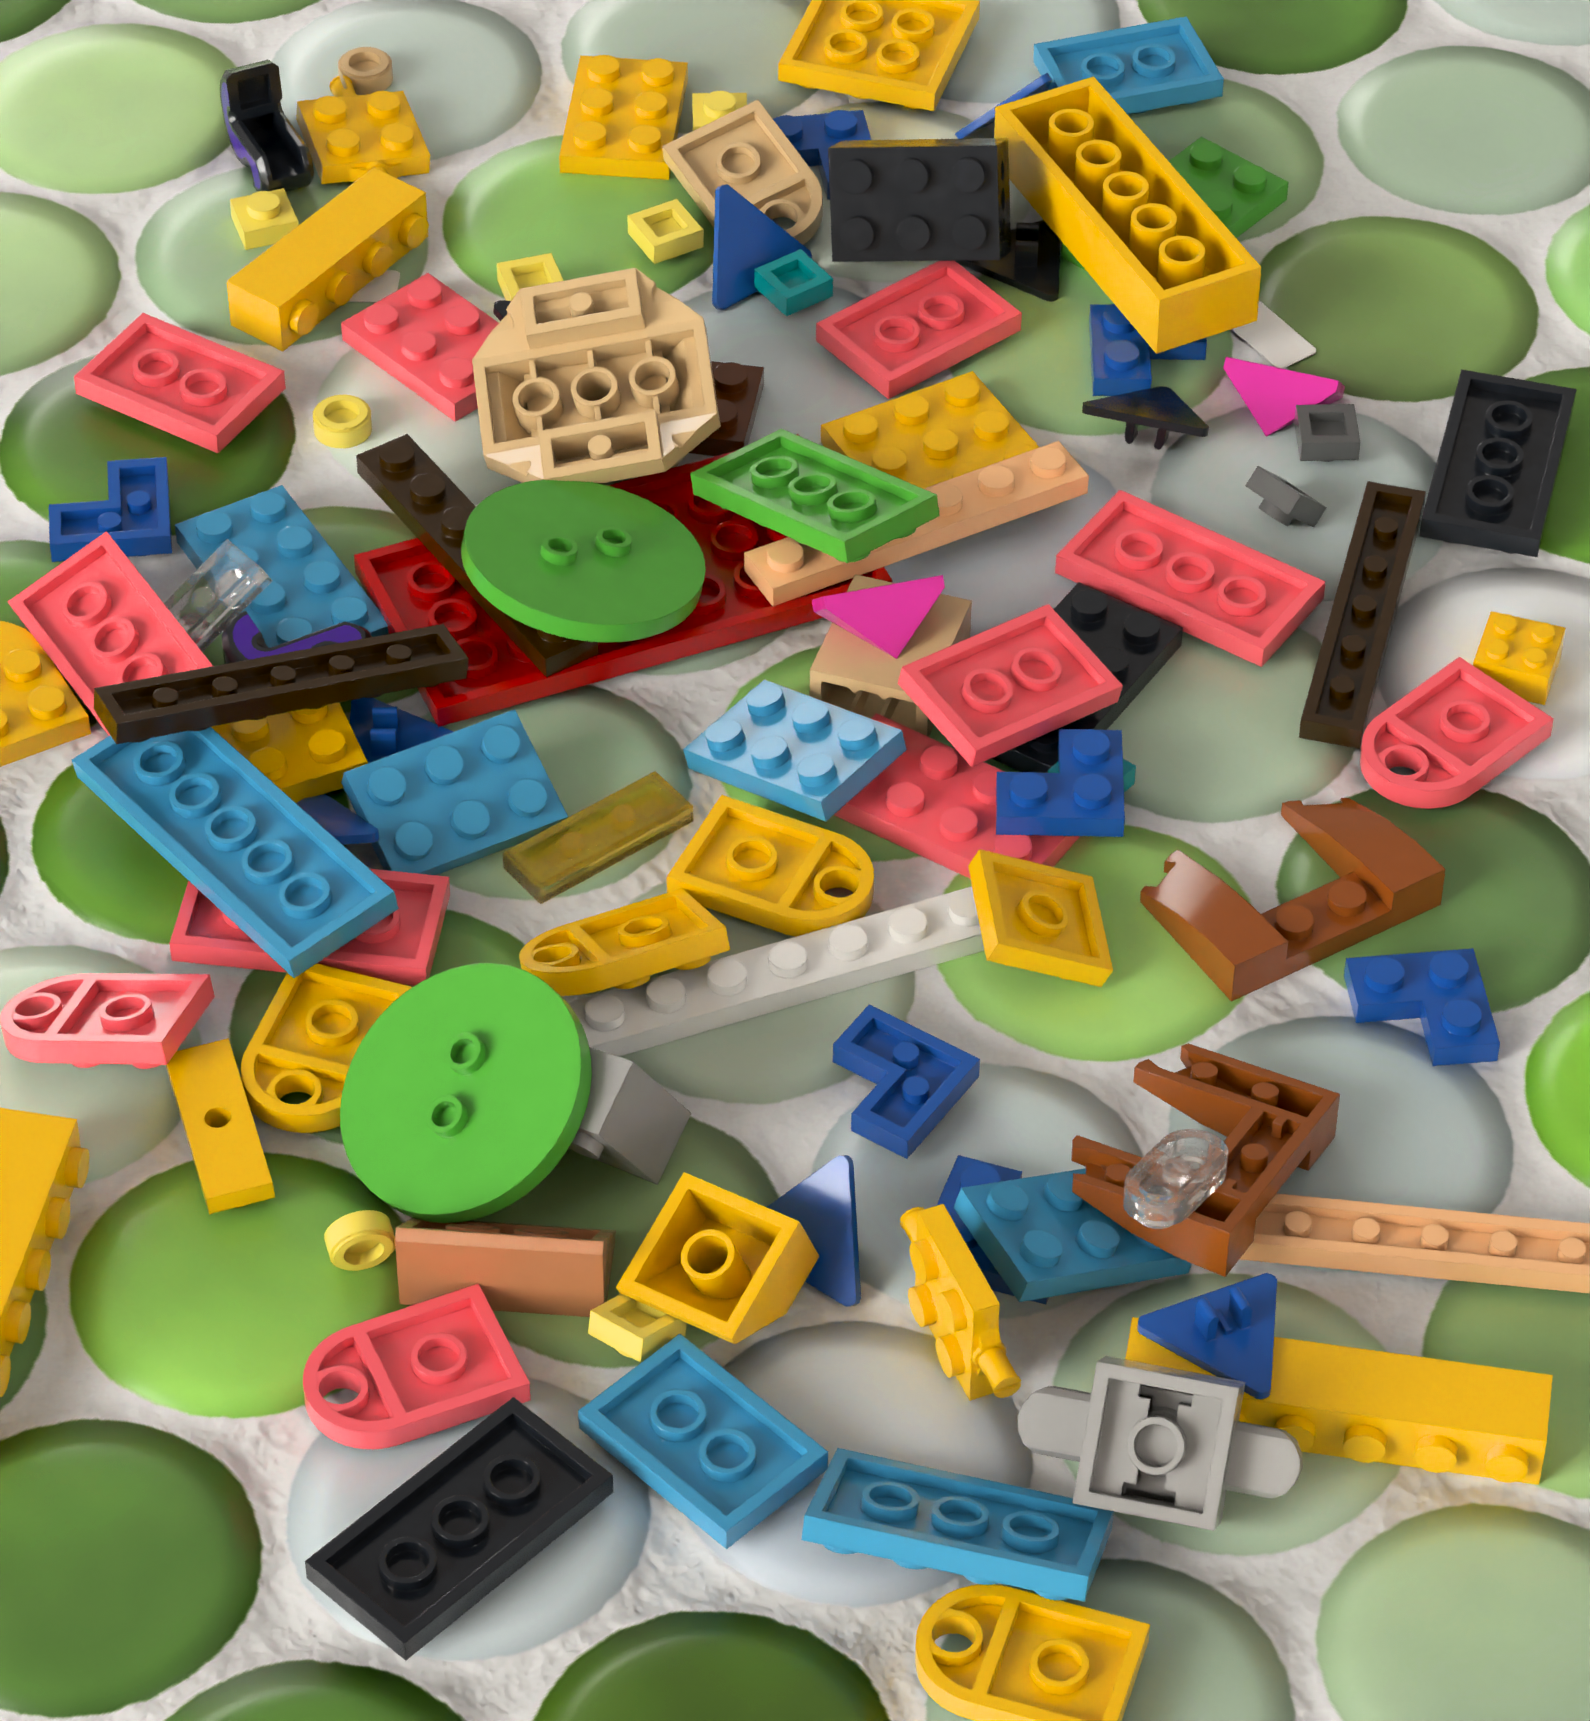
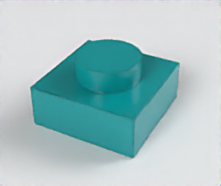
(793, 282)

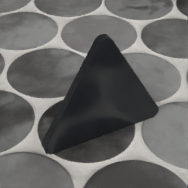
(1030, 265)
(1150, 407)

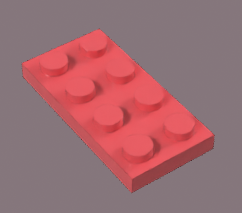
(1191, 577)
(104, 622)
(942, 808)
(393, 950)

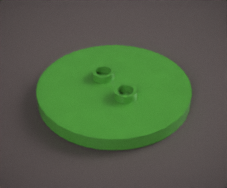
(583, 560)
(465, 1093)

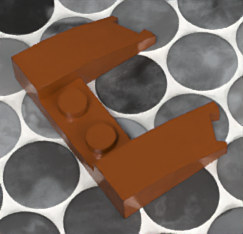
(1379, 886)
(1269, 1130)

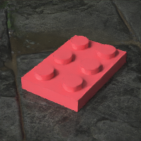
(918, 327)
(425, 342)
(180, 382)
(1010, 684)

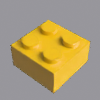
(1520, 654)

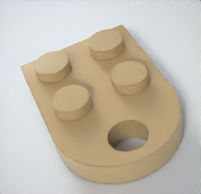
(756, 161)

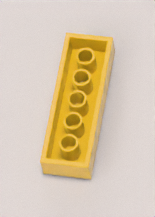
(1128, 215)

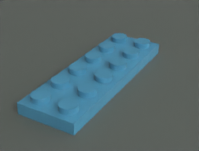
(240, 842)

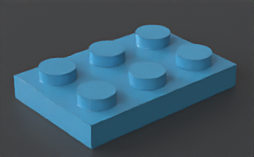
(1137, 64)
(795, 750)
(455, 797)
(1054, 1241)
(703, 1440)

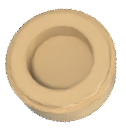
(367, 68)

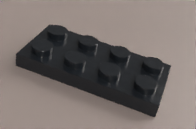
(1498, 463)
(1125, 641)
(459, 1528)

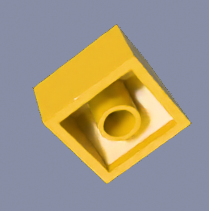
(719, 1261)

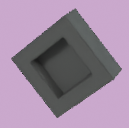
(1327, 432)
(1283, 499)

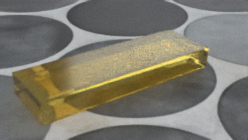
(597, 837)

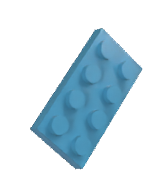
(309, 580)
(958, 1525)

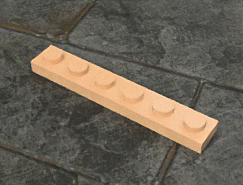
(965, 505)
(1423, 1242)

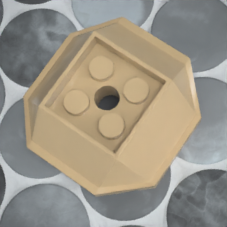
(584, 343)

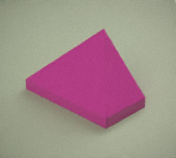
(1275, 392)
(882, 614)

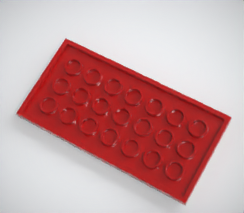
(420, 593)

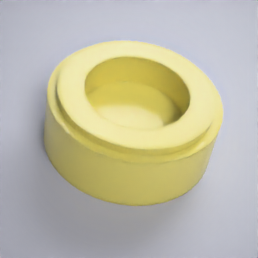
(342, 421)
(360, 1240)

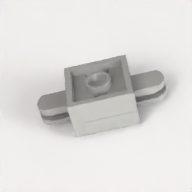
(1159, 1442)

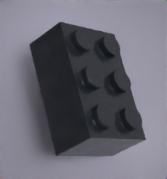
(920, 200)

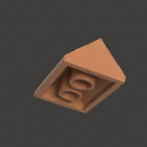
(515, 1264)

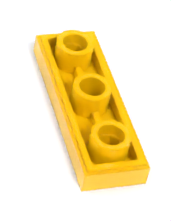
(219, 1126)

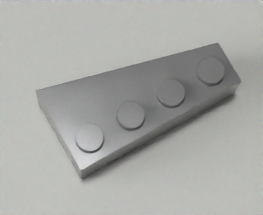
(629, 1119)

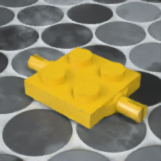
(361, 132)
(956, 1305)

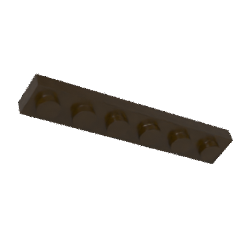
(438, 516)
(1362, 615)
(279, 684)

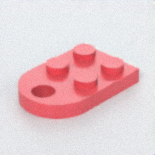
(1454, 735)
(105, 1018)
(413, 1372)

